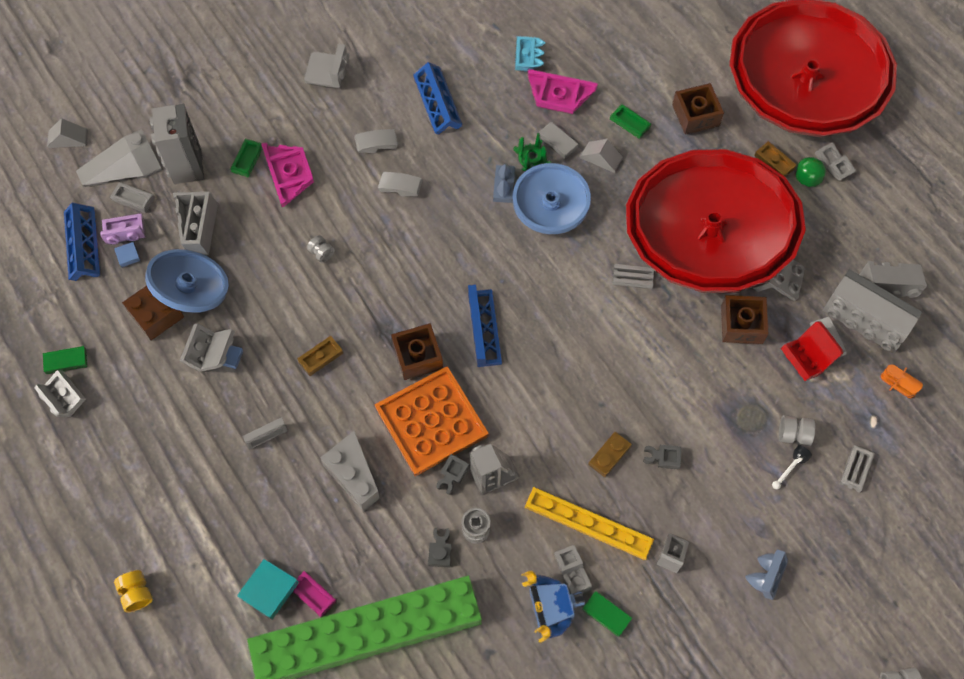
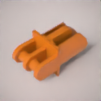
(901, 381)

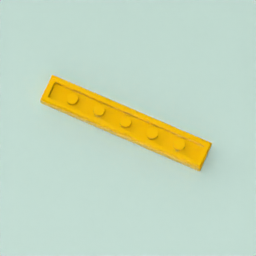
(589, 523)

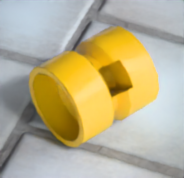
(133, 592)

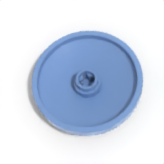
(551, 198)
(186, 280)

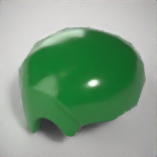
(810, 171)

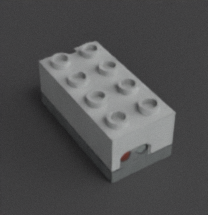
(177, 143)
(872, 311)

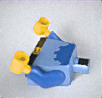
(551, 604)

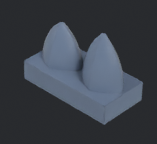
(504, 183)
(769, 582)

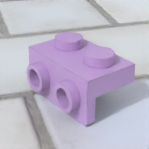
(123, 229)

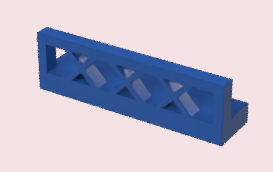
(441, 94)
(74, 245)
(477, 326)

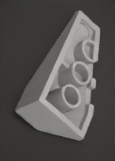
(124, 159)

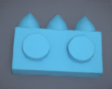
(528, 53)

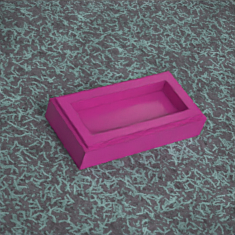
(314, 595)

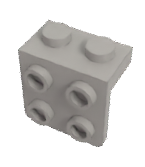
(327, 68)
(787, 281)
(206, 349)

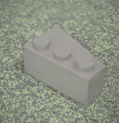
(196, 220)
(899, 281)
(491, 468)
(351, 471)

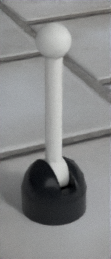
(800, 455)

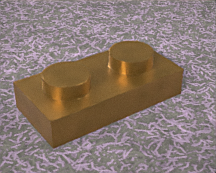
(775, 158)
(320, 355)
(609, 454)

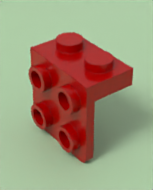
(813, 351)

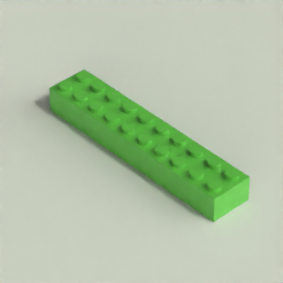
(365, 631)

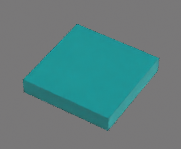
(268, 589)

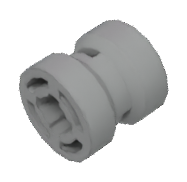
(320, 248)

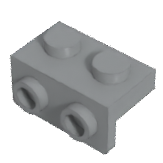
(60, 395)

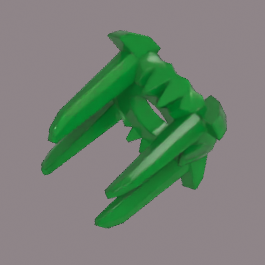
(523, 153)

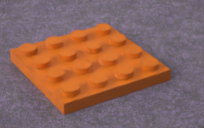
(431, 420)

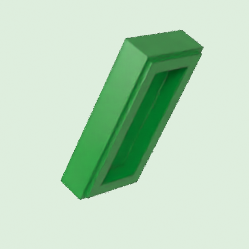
(630, 121)
(246, 158)
(65, 359)
(607, 614)

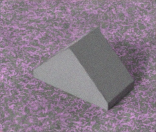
(67, 135)
(602, 154)
(673, 553)

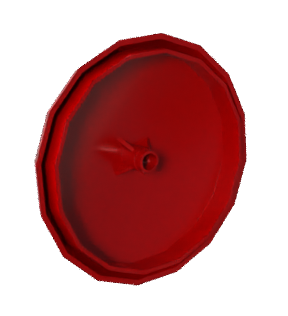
(813, 67)
(715, 220)

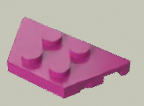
(559, 92)
(288, 170)

